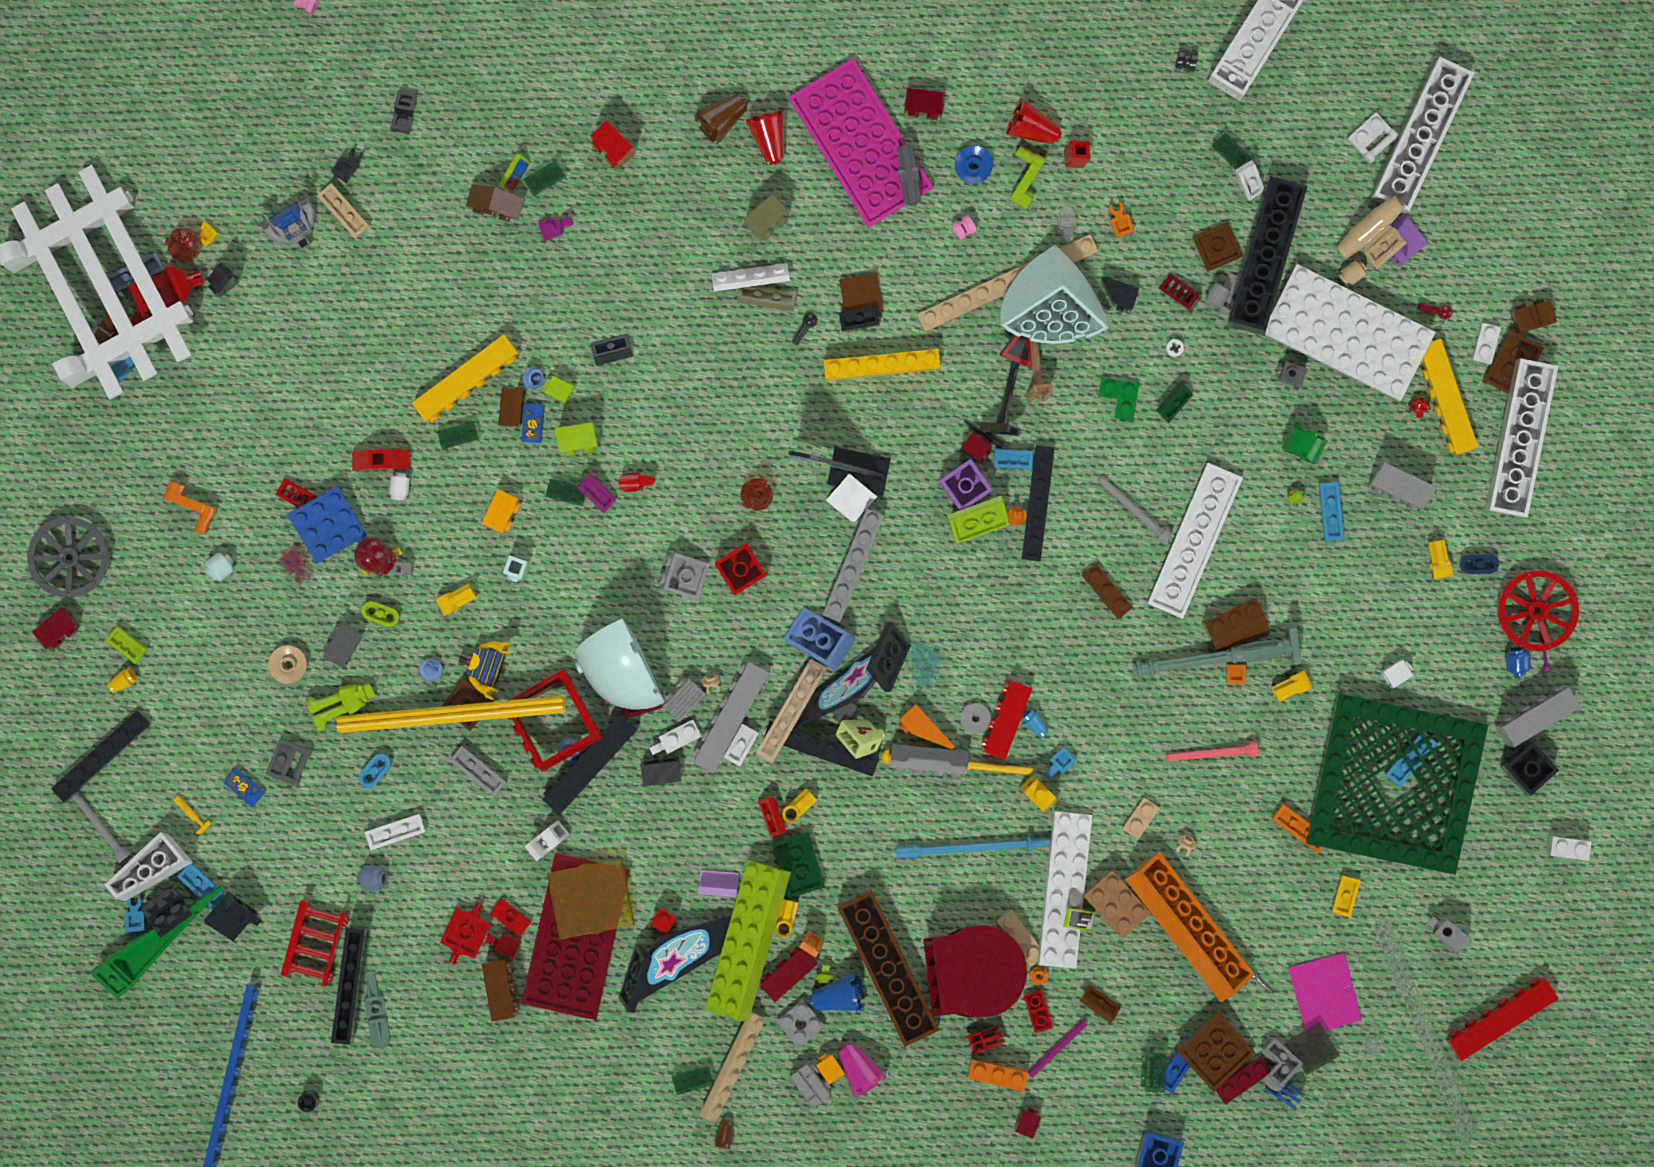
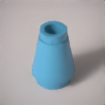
(1034, 723)

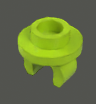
(824, 978)

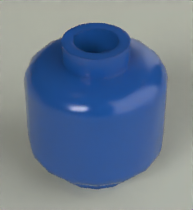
(1518, 661)

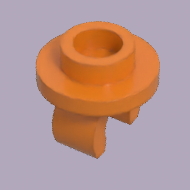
(1016, 516)

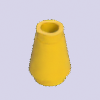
(122, 680)

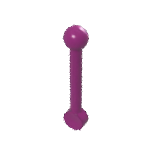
(1546, 668)

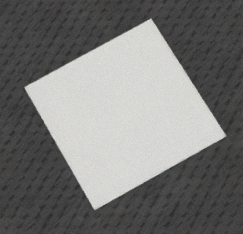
(851, 498)

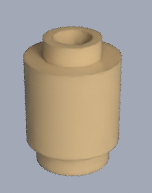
(1352, 273)

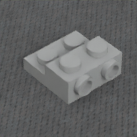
(683, 575)

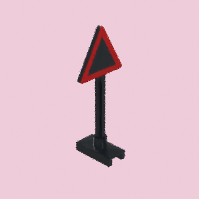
(1019, 353)

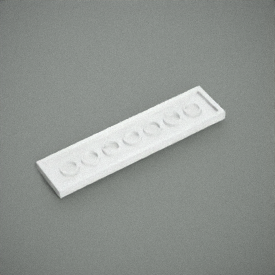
(1195, 540)
(1064, 888)

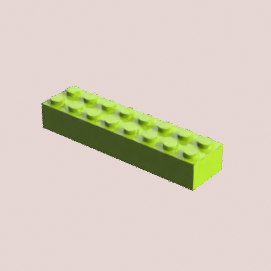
(748, 940)

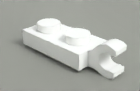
(677, 738)

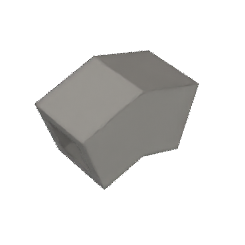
(403, 569)

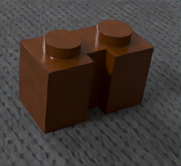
(1534, 316)

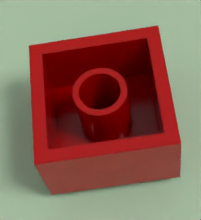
(612, 144)
(740, 569)

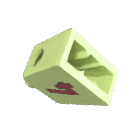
(860, 737)

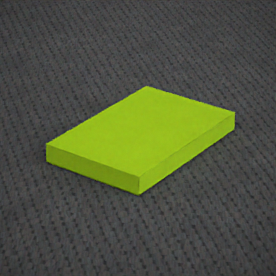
(978, 519)

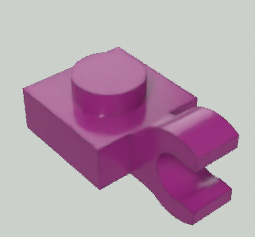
(552, 228)

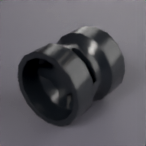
(1191, 61)
(308, 1101)

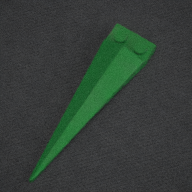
(130, 962)

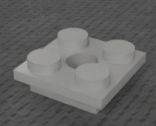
(812, 1027)

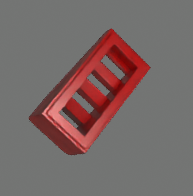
(307, 494)

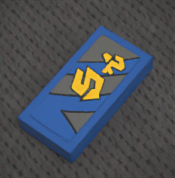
(532, 423)
(244, 787)

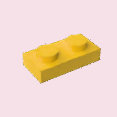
(1345, 896)

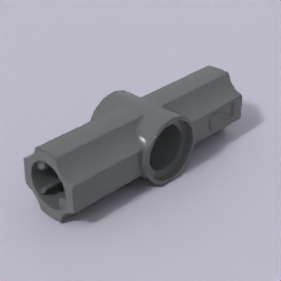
(908, 174)

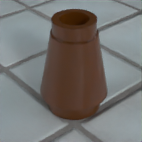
(724, 1135)

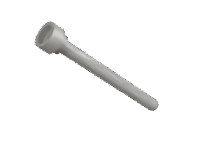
(1162, 533)
(120, 852)

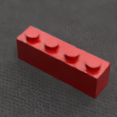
(1007, 720)

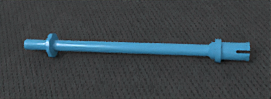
(916, 851)

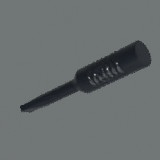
(994, 440)

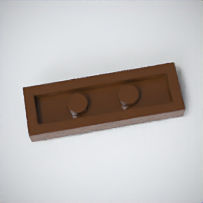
(1107, 591)

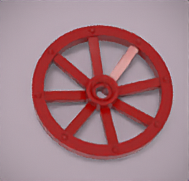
(1543, 608)

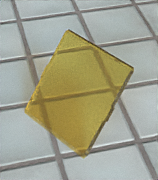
(590, 898)

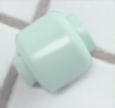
(219, 566)

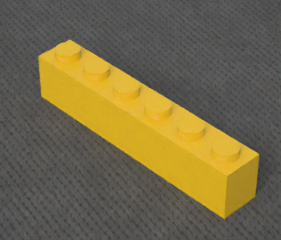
(881, 365)
(466, 378)
(1447, 399)

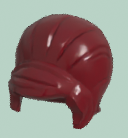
(374, 556)

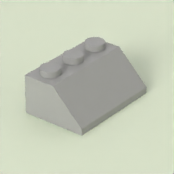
(1401, 486)

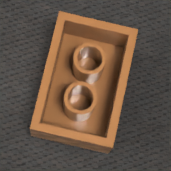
(1116, 904)

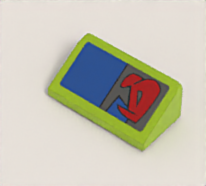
(514, 174)

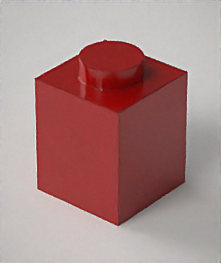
(1077, 154)
(663, 920)

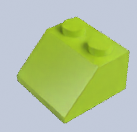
(577, 438)

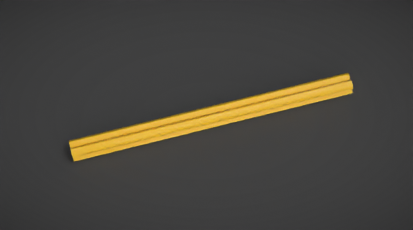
(451, 714)

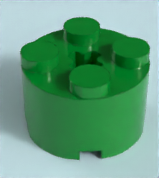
(1304, 444)

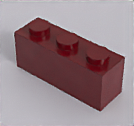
(787, 973)

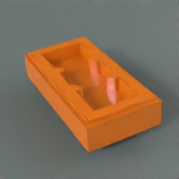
(811, 943)

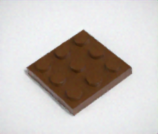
(1215, 1051)

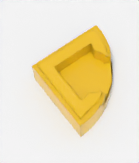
(208, 234)

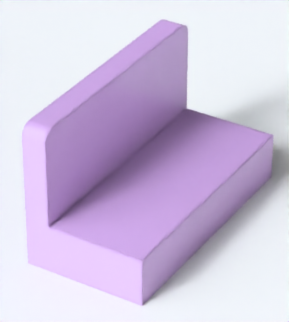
(718, 883)

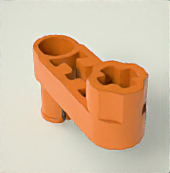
(174, 494)

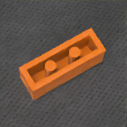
(997, 1074)

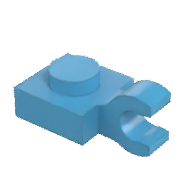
(1061, 761)

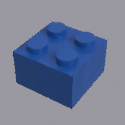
(1159, 1150)

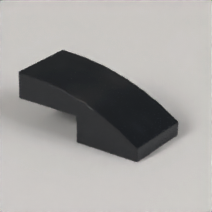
(404, 112)

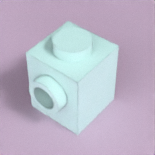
(515, 568)

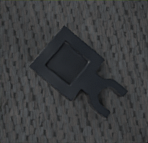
(345, 168)

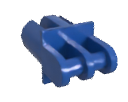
(1283, 1090)

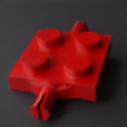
(465, 933)

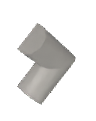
(1285, 1064)

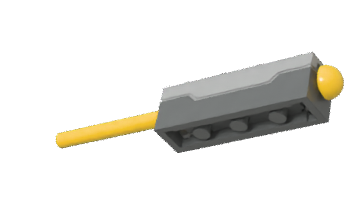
(941, 760)

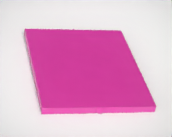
(1325, 992)

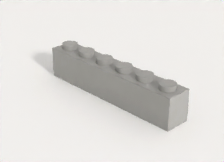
(853, 565)
(731, 717)

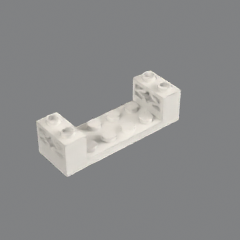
(1252, 45)

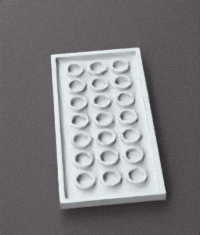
(1348, 332)

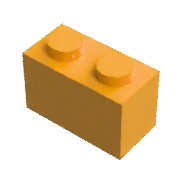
(501, 511)

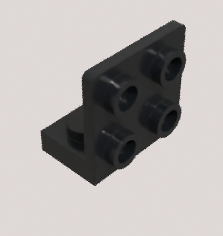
(232, 916)

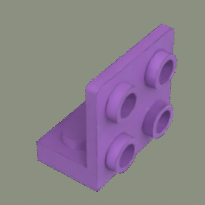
(1413, 238)

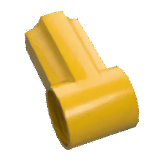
(1439, 564)
(453, 601)
(1294, 685)
(800, 805)
(787, 916)

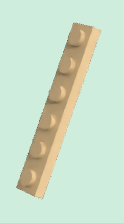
(791, 711)
(732, 1067)

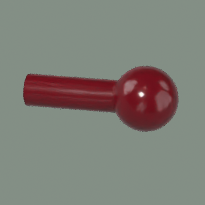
(1444, 311)

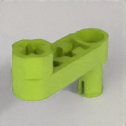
(1021, 195)

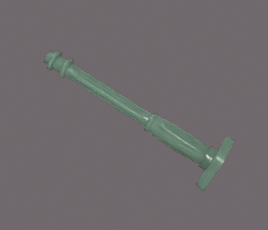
(1245, 653)

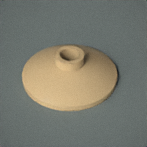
(278, 667)

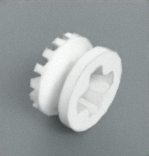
(1169, 345)

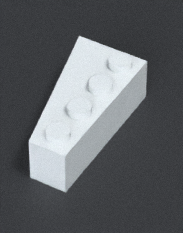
(151, 865)

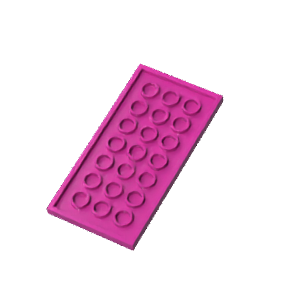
(856, 140)

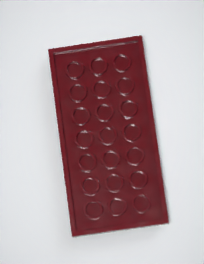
(570, 971)

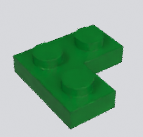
(1124, 393)

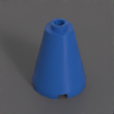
(839, 995)

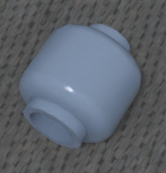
(372, 877)

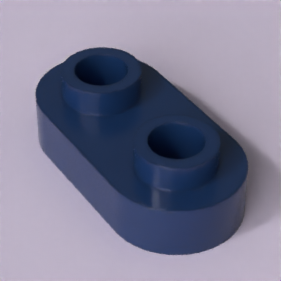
(1478, 564)

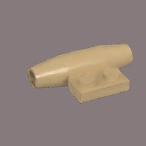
(1376, 234)

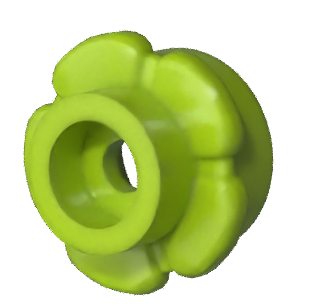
(1295, 497)

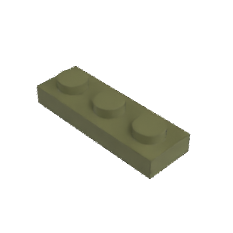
(767, 297)

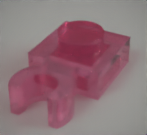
(293, 564)

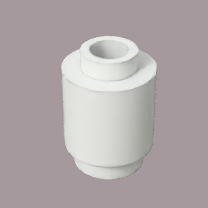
(399, 486)

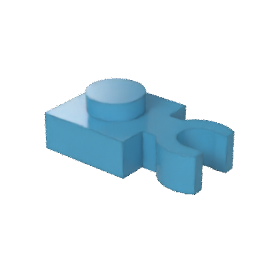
(135, 919)

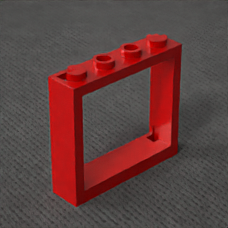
(537, 690)

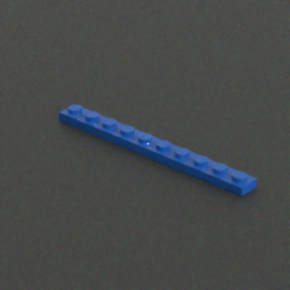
(232, 1071)

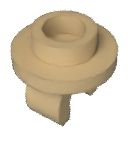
(711, 680)
(1186, 842)

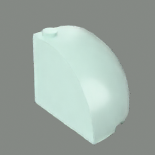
(1052, 302)
(618, 668)

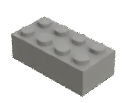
(1537, 716)

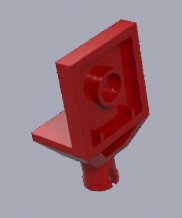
(172, 287)

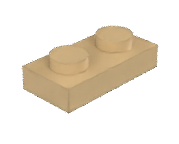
(1140, 818)

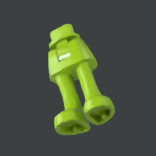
(352, 698)

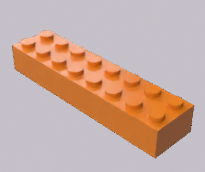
(1190, 927)

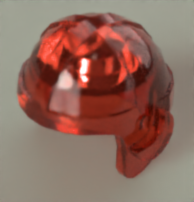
(183, 244)
(756, 494)

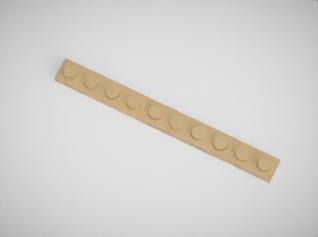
(993, 289)

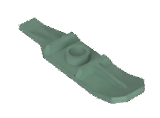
(376, 1021)

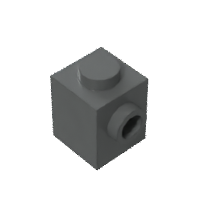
(1291, 374)
(845, 713)

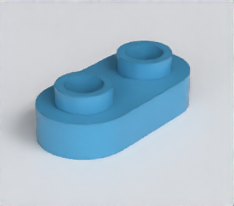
(375, 770)

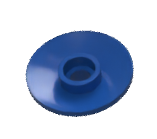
(980, 157)

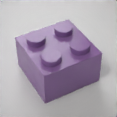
(965, 485)

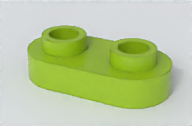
(381, 614)

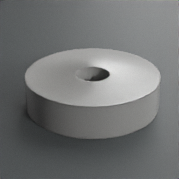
(984, 718)

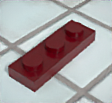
(1243, 1080)

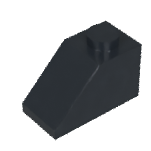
(222, 280)
(1120, 294)

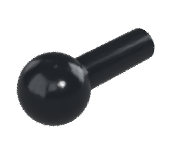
(809, 321)

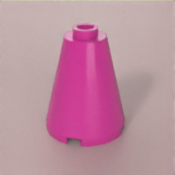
(859, 1069)

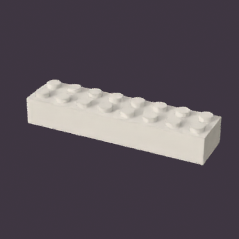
(1423, 133)
(1521, 438)

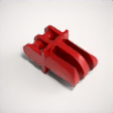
(634, 482)
(983, 1040)

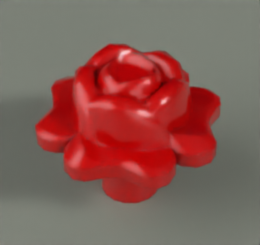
(1419, 406)

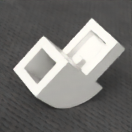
(547, 840)

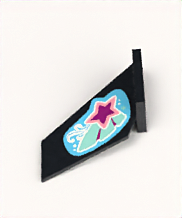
(851, 684)
(670, 959)

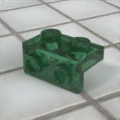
(1154, 1072)

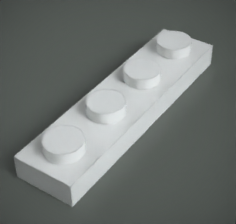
(750, 277)

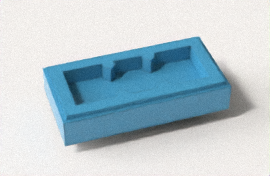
(1013, 459)

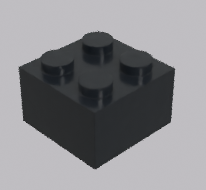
(1529, 768)

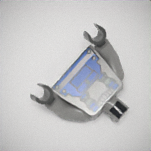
(291, 223)

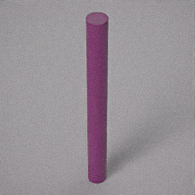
(1057, 1048)

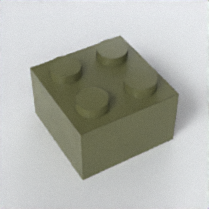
(766, 218)

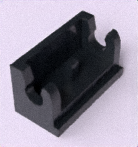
(661, 771)

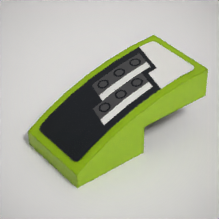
(1079, 919)

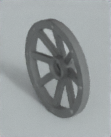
(63, 558)

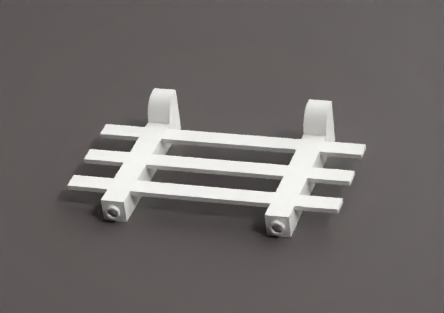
(72, 228)

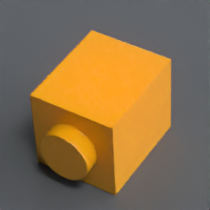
(829, 1067)

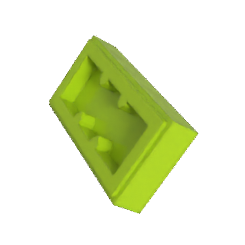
(126, 644)

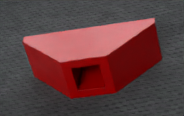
(380, 459)

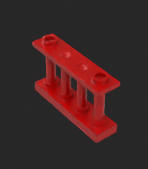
(295, 947)

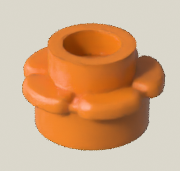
(1033, 975)

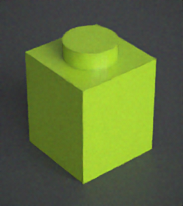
(558, 389)

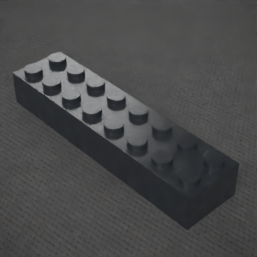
(1267, 256)

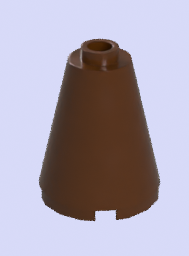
(721, 117)

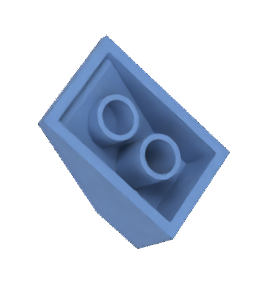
(819, 639)

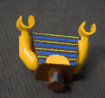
(485, 665)

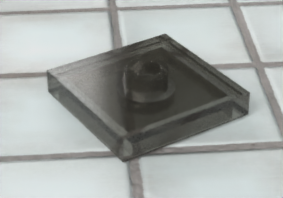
(1313, 1048)

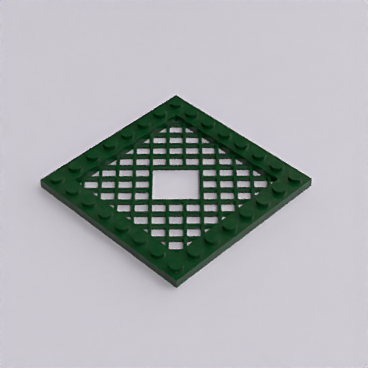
(1330, 779)

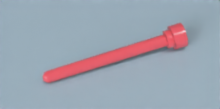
(1249, 749)

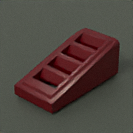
(1197, 297)

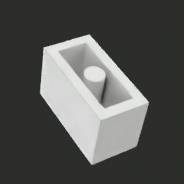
(1568, 848)

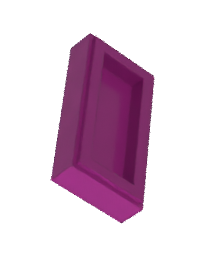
(596, 492)

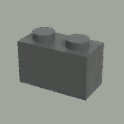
(342, 645)

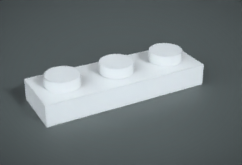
(395, 831)

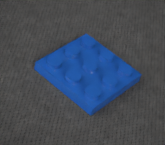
(326, 524)

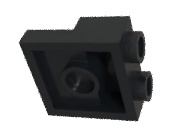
(166, 910)

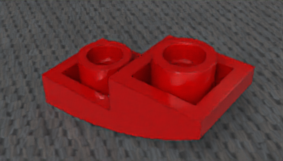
(1038, 1011)

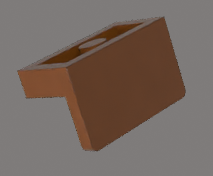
(511, 407)

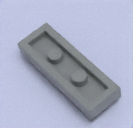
(478, 771)

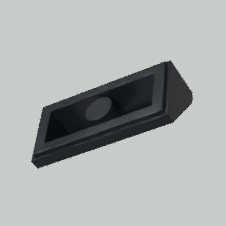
(859, 319)
(611, 350)

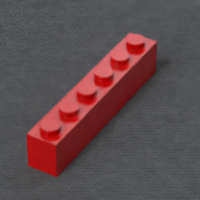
(1502, 1018)

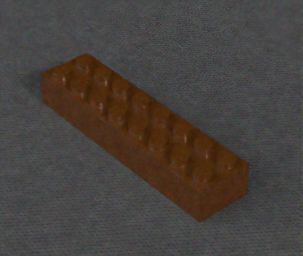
(888, 968)

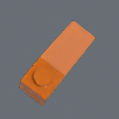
(920, 725)

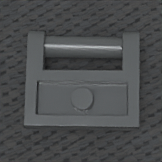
(283, 759)

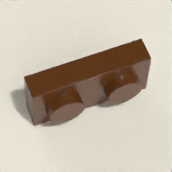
(1100, 1003)

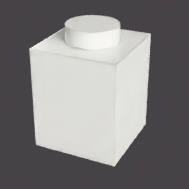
(1397, 673)

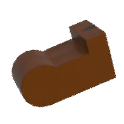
(106, 330)

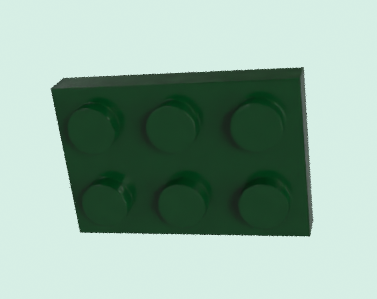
(798, 857)

